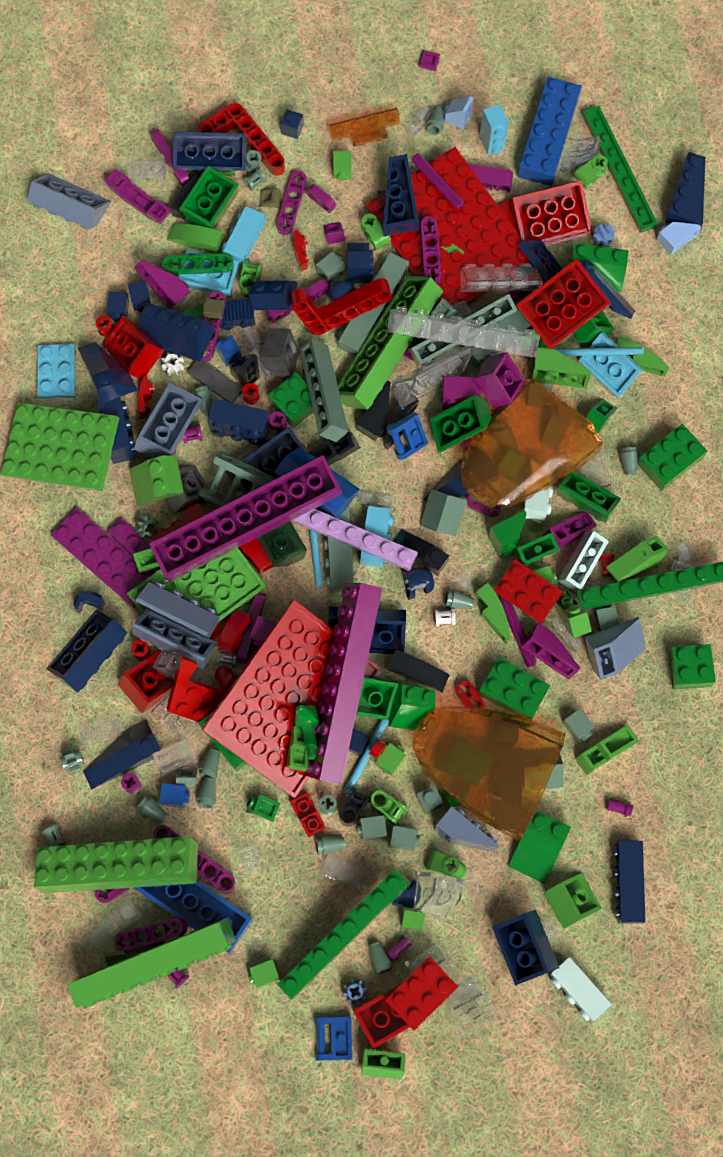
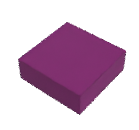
(429, 60)

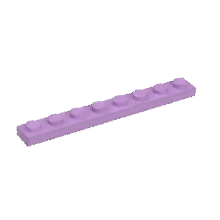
(358, 538)

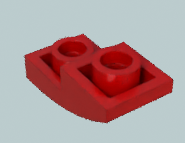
(300, 248)
(144, 395)
(231, 634)
(307, 814)

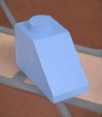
(459, 112)
(677, 235)

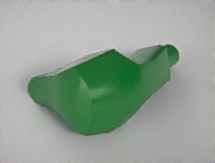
(307, 719)

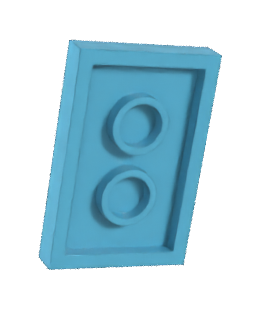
(211, 281)
(56, 371)
(614, 371)

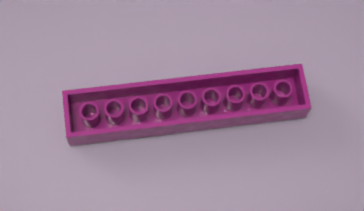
(245, 519)
(344, 680)

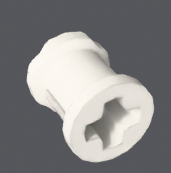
(449, 613)

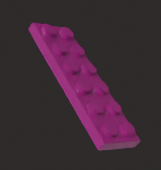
(100, 554)

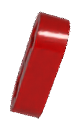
(473, 695)
(378, 749)

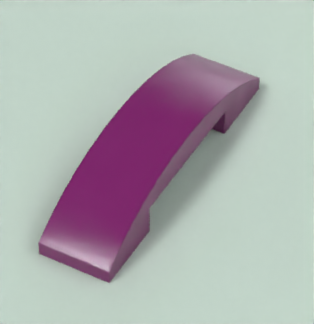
(136, 197)

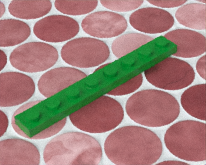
(620, 170)
(650, 586)

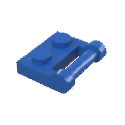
(413, 435)
(340, 1038)

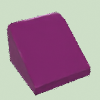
(334, 233)

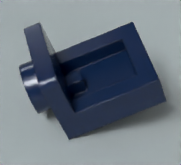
(93, 599)

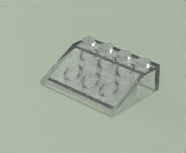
(499, 278)
(430, 376)

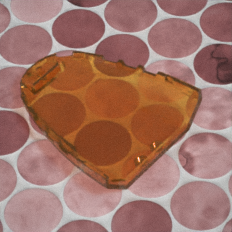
(527, 448)
(489, 762)

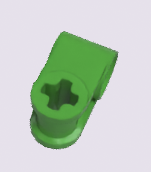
(591, 170)
(375, 232)
(249, 274)
(388, 807)
(445, 865)

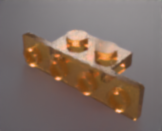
(366, 128)

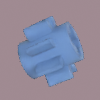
(604, 235)
(353, 986)

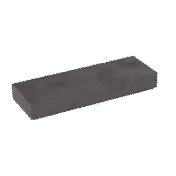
(215, 381)

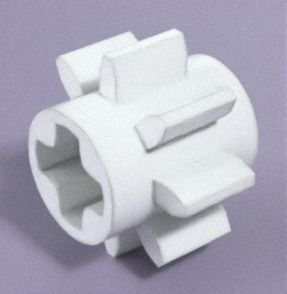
(172, 368)

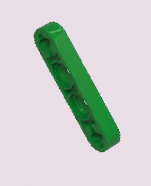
(198, 268)

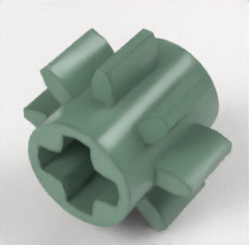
(145, 525)
(72, 760)

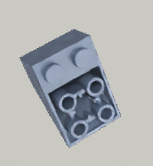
(615, 647)
(460, 831)

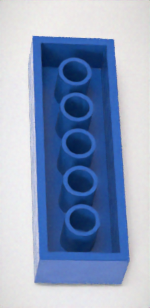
(549, 131)
(198, 907)

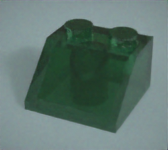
(283, 545)

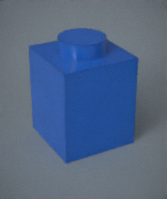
(228, 350)
(174, 795)

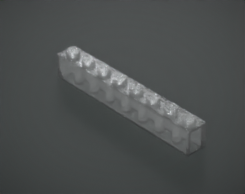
(463, 333)

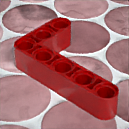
(252, 132)
(342, 309)

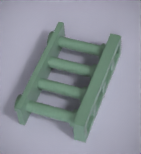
(241, 471)

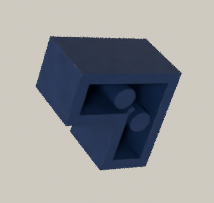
(360, 263)

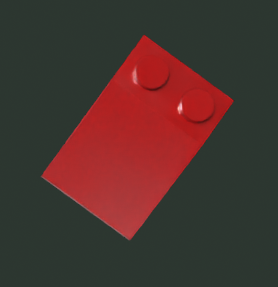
(132, 348)
(145, 684)

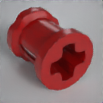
(106, 321)
(250, 387)
(606, 560)
(138, 655)

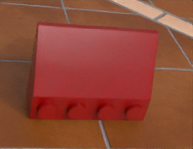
(552, 214)
(563, 304)

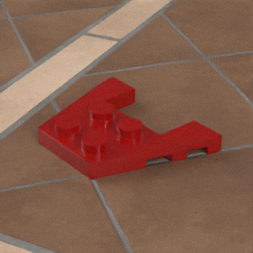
(193, 698)

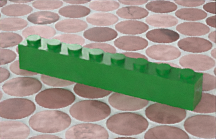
(344, 934)

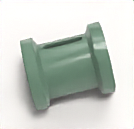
(251, 161)
(254, 179)
(332, 809)
(53, 831)

